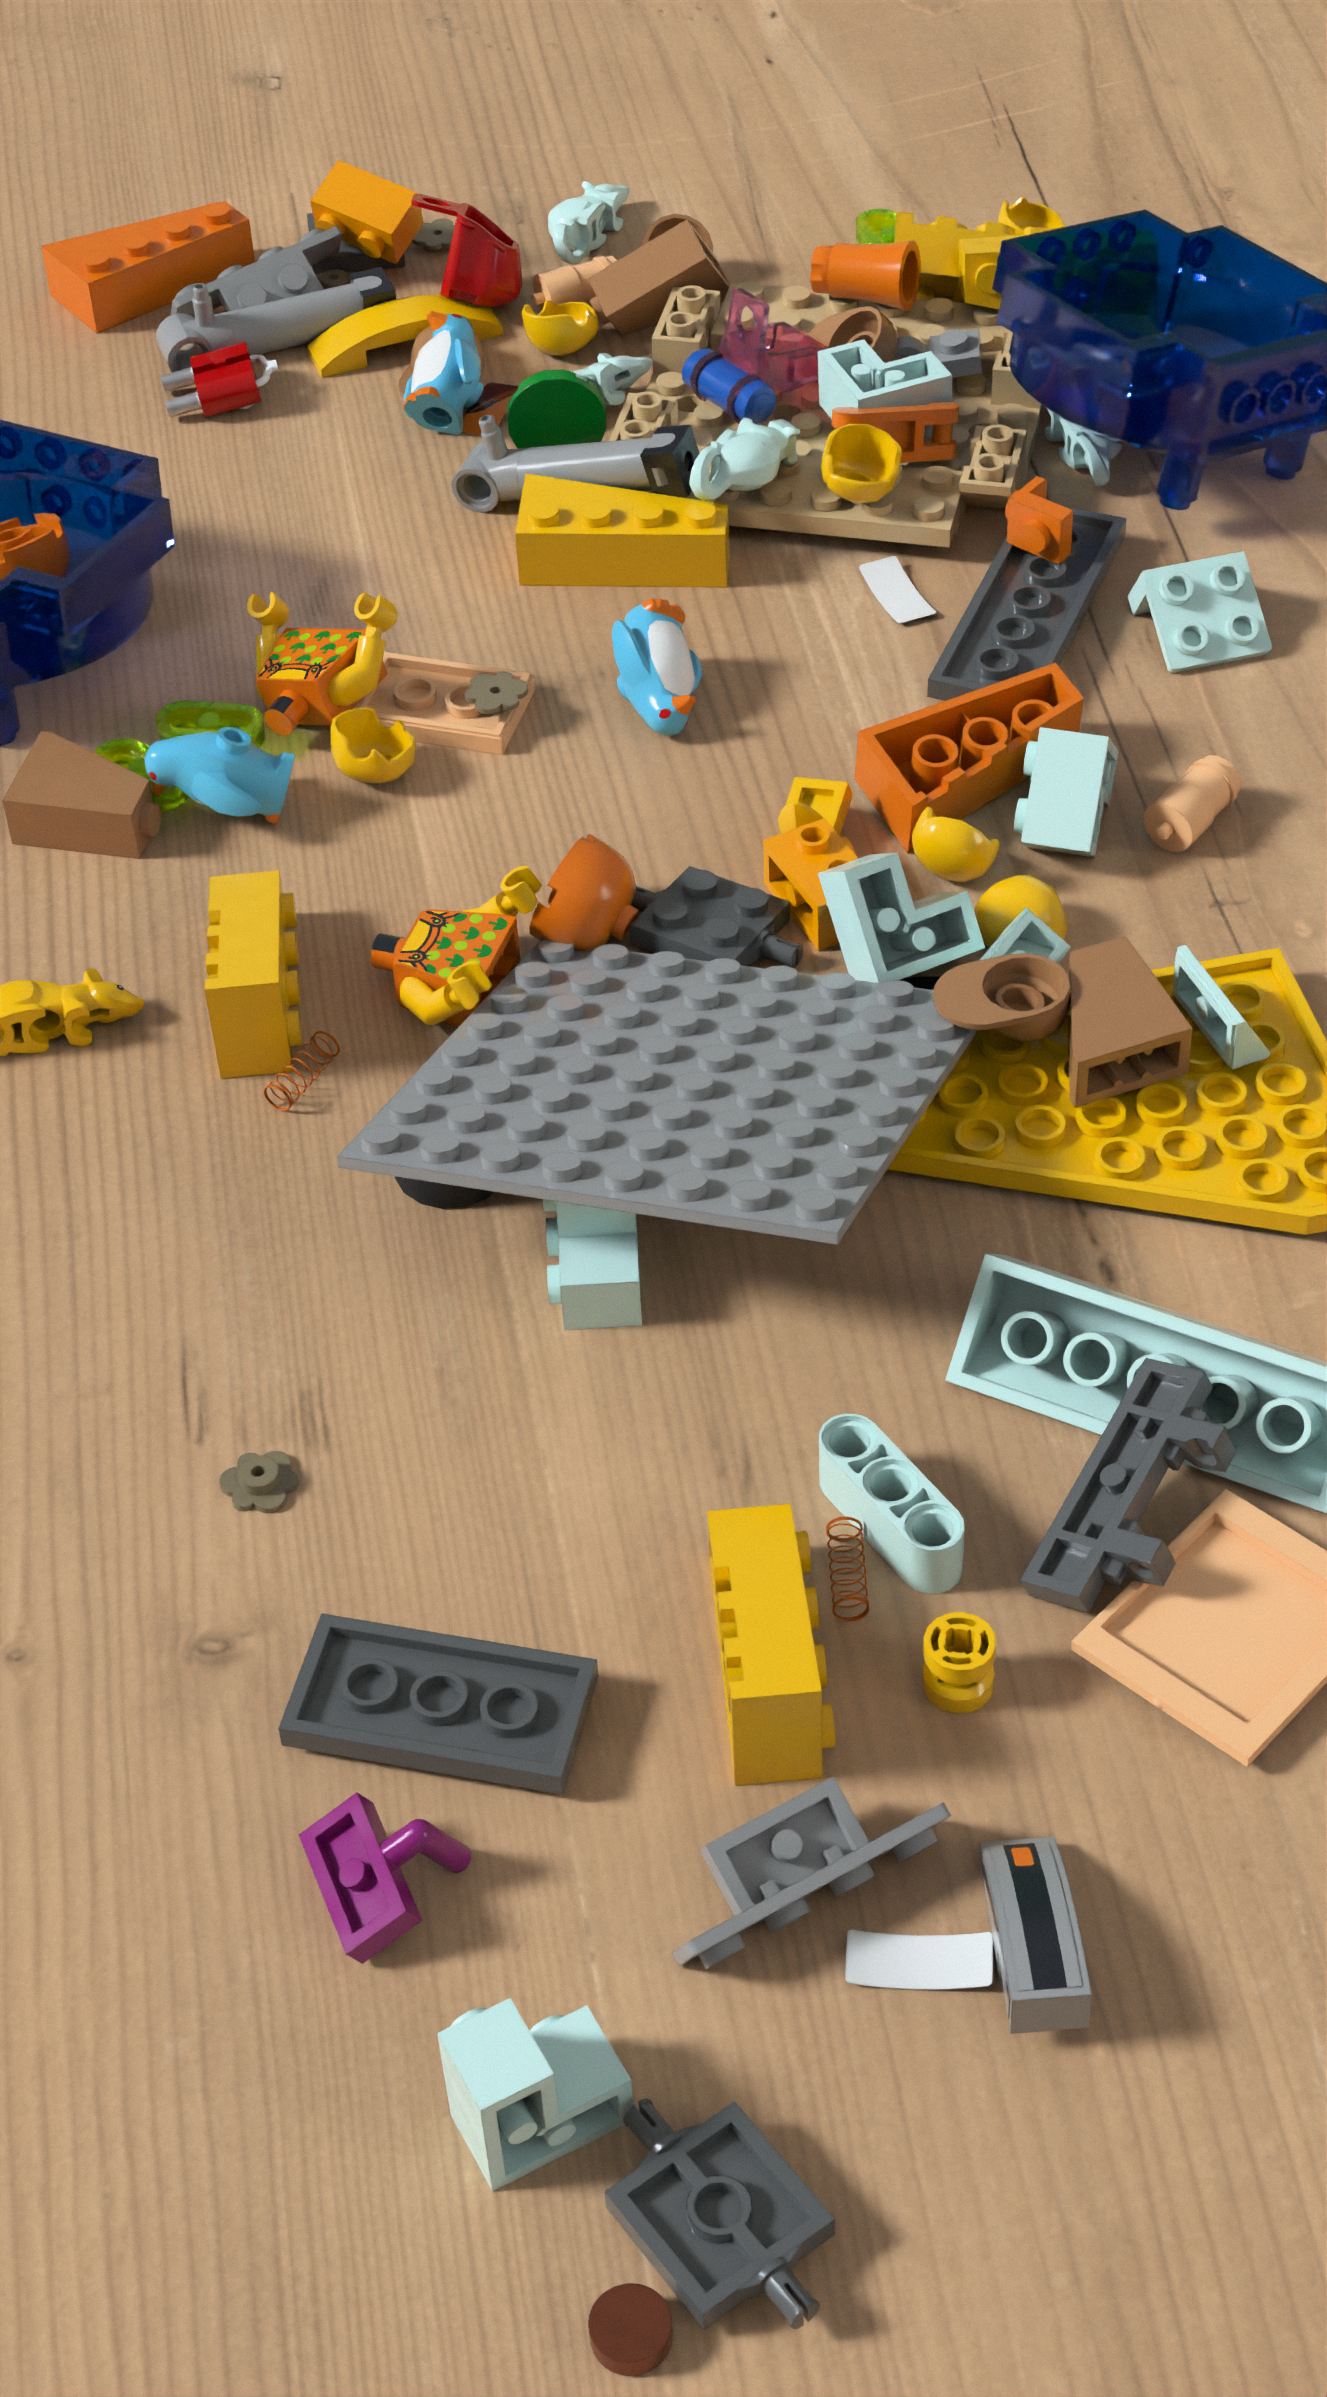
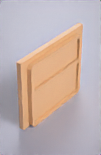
(1231, 1634)

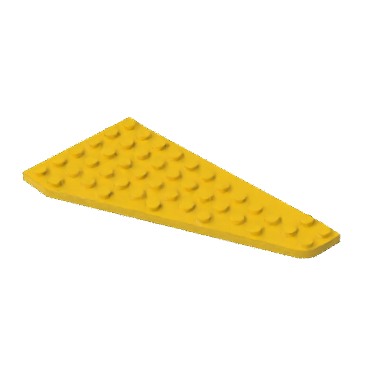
(1197, 1145)

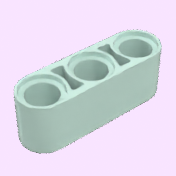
(894, 1502)

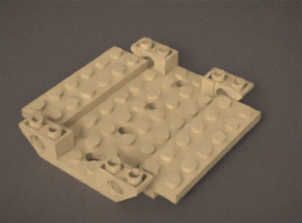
(929, 498)

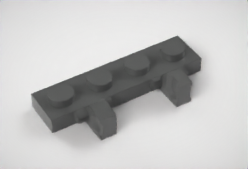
(1098, 1525)

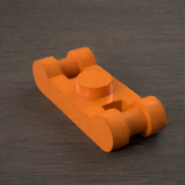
(907, 427)

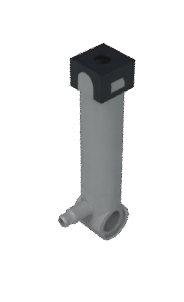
(269, 324)
(645, 464)

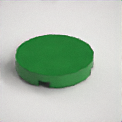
(556, 410)

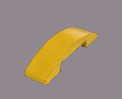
(345, 344)

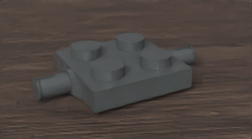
(713, 920)
(719, 2214)

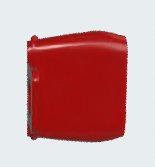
(481, 258)

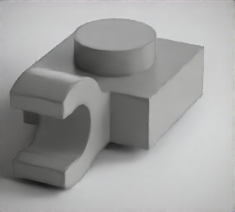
(956, 349)

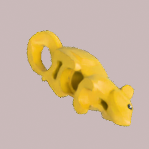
(43, 1010)

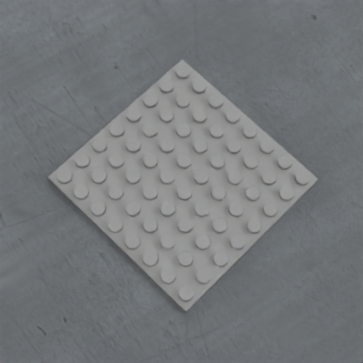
(673, 1090)

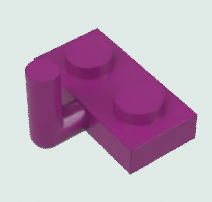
(363, 1874)

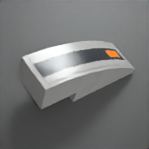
(1035, 1935)

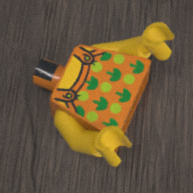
(317, 672)
(457, 956)

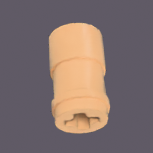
(568, 282)
(1192, 803)

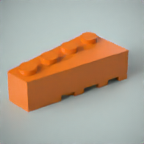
(145, 264)
(961, 749)

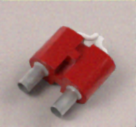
(222, 379)

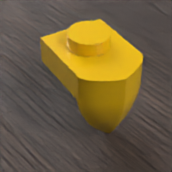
(813, 801)

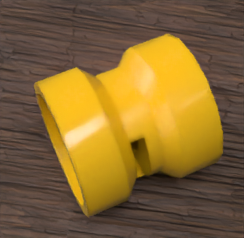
(959, 1662)

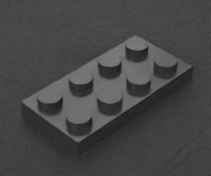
(440, 1703)

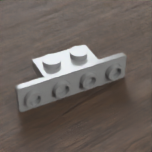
(273, 277)
(791, 1854)

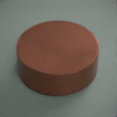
(630, 2329)

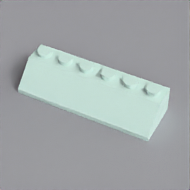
(1078, 1347)

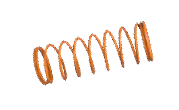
(320, 1051)
(850, 1596)

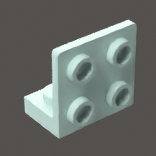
(1203, 611)

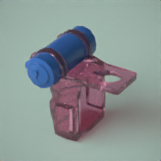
(752, 362)

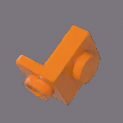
(1038, 523)

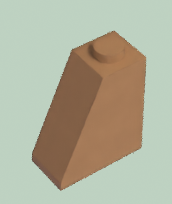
(638, 285)
(79, 802)
(1120, 1024)

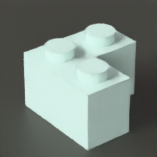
(859, 379)
(1067, 791)
(885, 931)
(596, 1266)
(530, 2092)

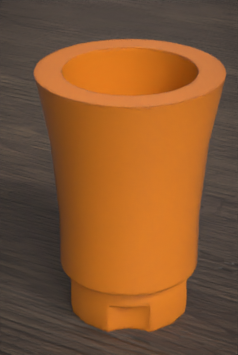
(868, 272)

